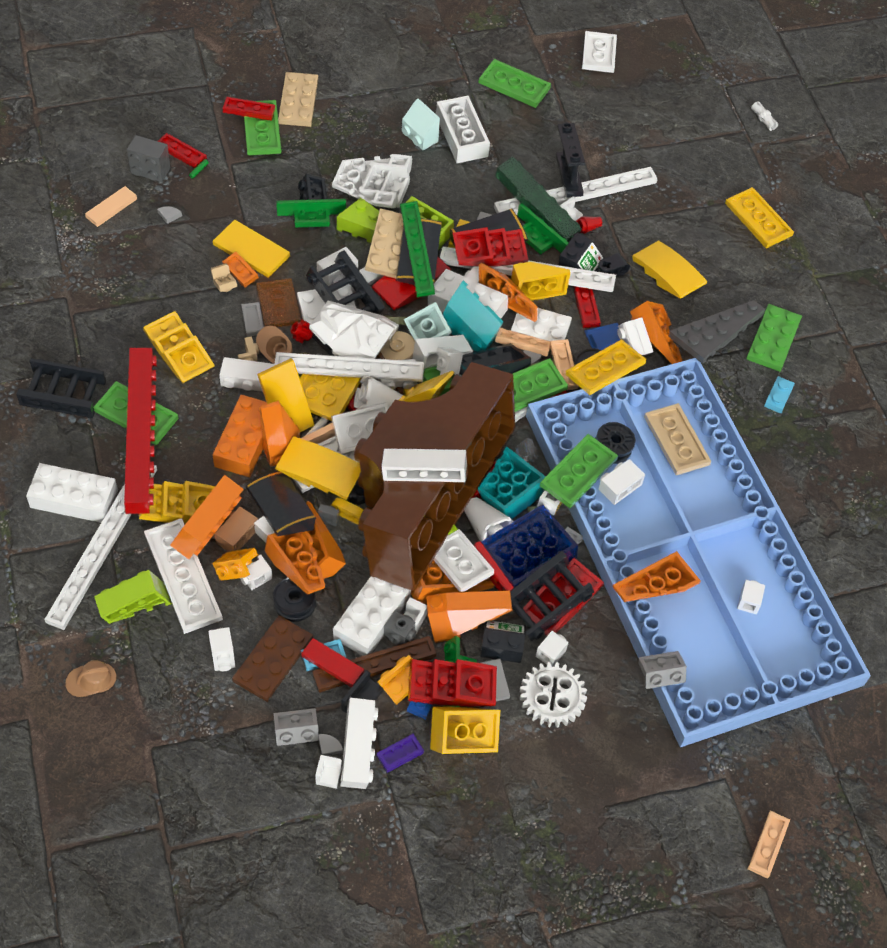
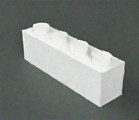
(242, 373)
(424, 465)
(358, 743)

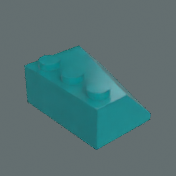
(471, 318)
(511, 484)

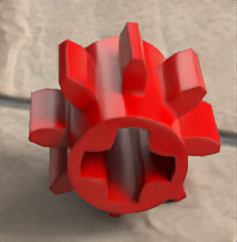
(301, 331)

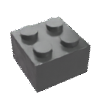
(148, 158)

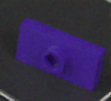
(400, 753)

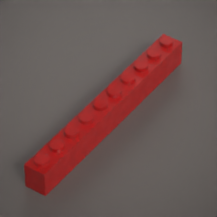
(139, 431)

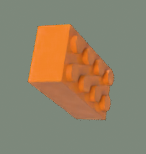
(241, 439)
(207, 518)

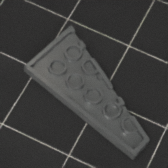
(716, 331)

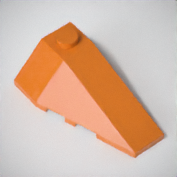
(517, 298)
(657, 327)
(276, 431)
(328, 552)
(296, 559)
(658, 579)
(436, 582)
(461, 611)

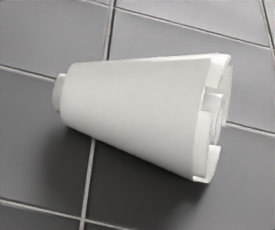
(374, 393)
(485, 518)

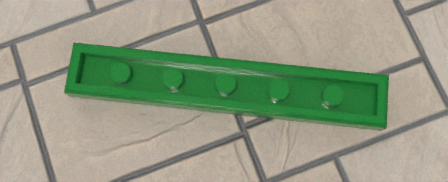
(417, 249)

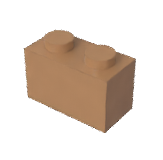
(236, 530)

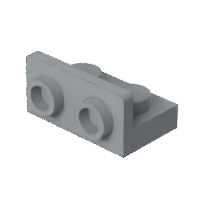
(663, 669)
(296, 727)

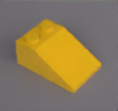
(540, 280)
(428, 389)
(464, 730)

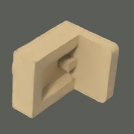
(222, 278)
(251, 350)

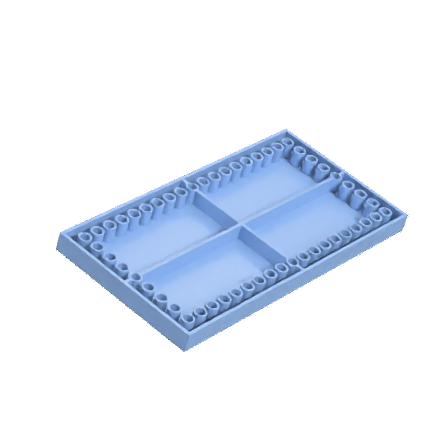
(727, 533)

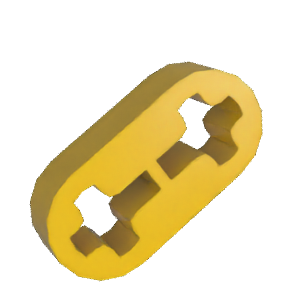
(347, 510)

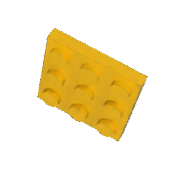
(328, 394)

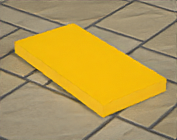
(759, 217)
(254, 248)
(605, 367)
(284, 385)

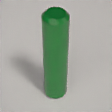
(201, 166)

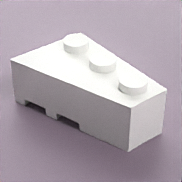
(426, 348)

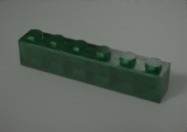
(534, 196)

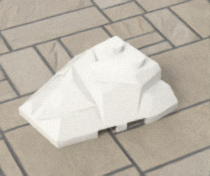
(376, 181)
(352, 330)

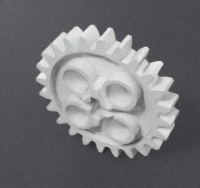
(573, 697)

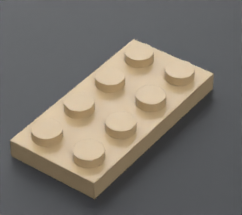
(298, 99)
(385, 244)
(677, 439)

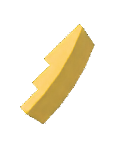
(669, 269)
(178, 347)
(319, 467)
(176, 501)

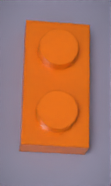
(240, 269)

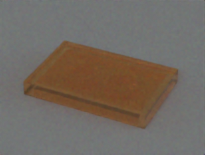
(278, 303)

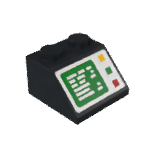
(581, 254)
(503, 641)

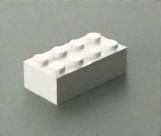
(462, 129)
(450, 281)
(71, 492)
(365, 618)

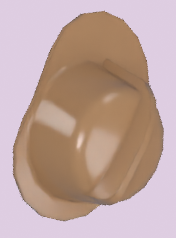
(273, 340)
(90, 679)

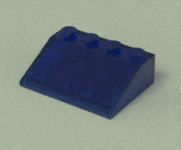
(529, 544)

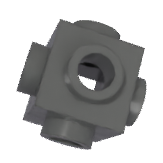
(399, 628)

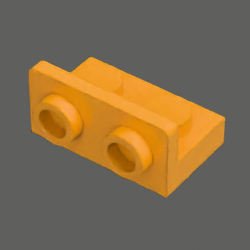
(234, 564)
(396, 680)

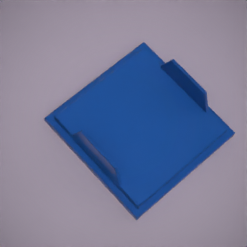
(603, 336)

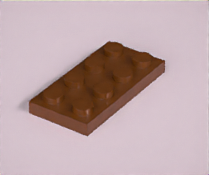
(272, 658)

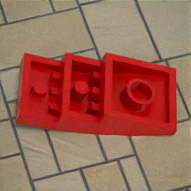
(490, 247)
(398, 293)
(583, 575)
(452, 683)

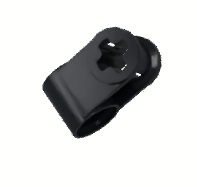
(614, 265)

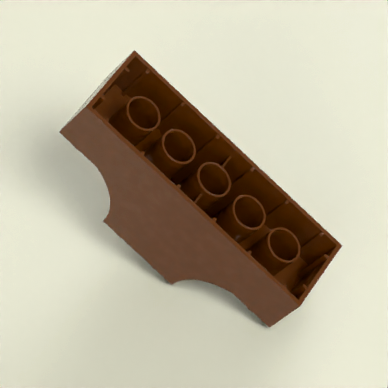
(416, 516)

